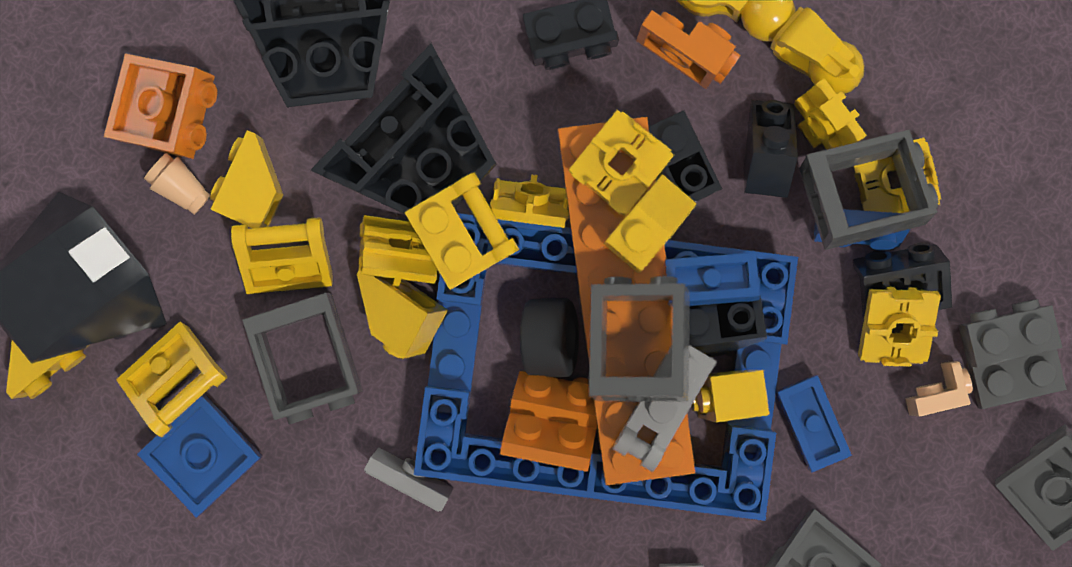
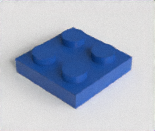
(200, 455)

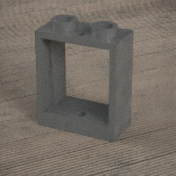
(825, 201)
(256, 330)
(640, 388)

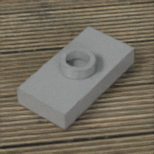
(401, 476)

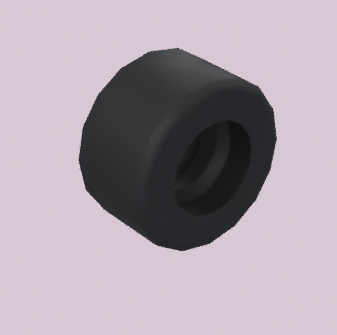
(549, 337)

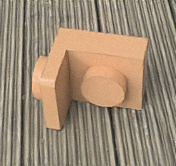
(934, 398)

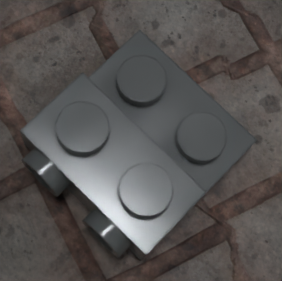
(1013, 354)
(1043, 487)
(820, 544)

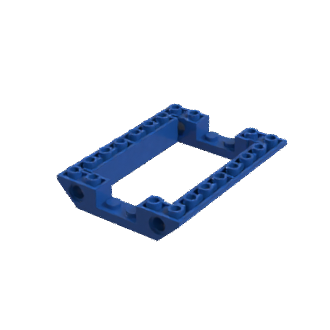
(450, 453)

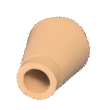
(176, 183)

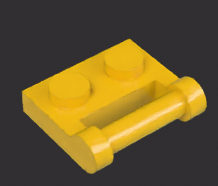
(449, 240)
(286, 266)
(162, 370)

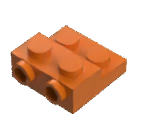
(700, 56)
(161, 106)
(551, 422)

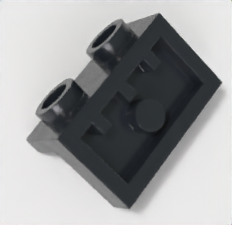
(570, 32)
(918, 267)

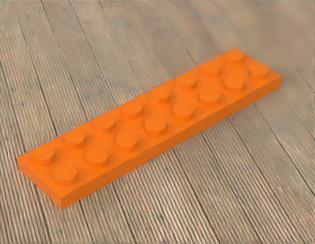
(636, 330)

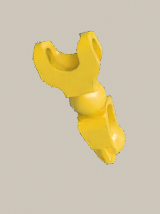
(796, 36)

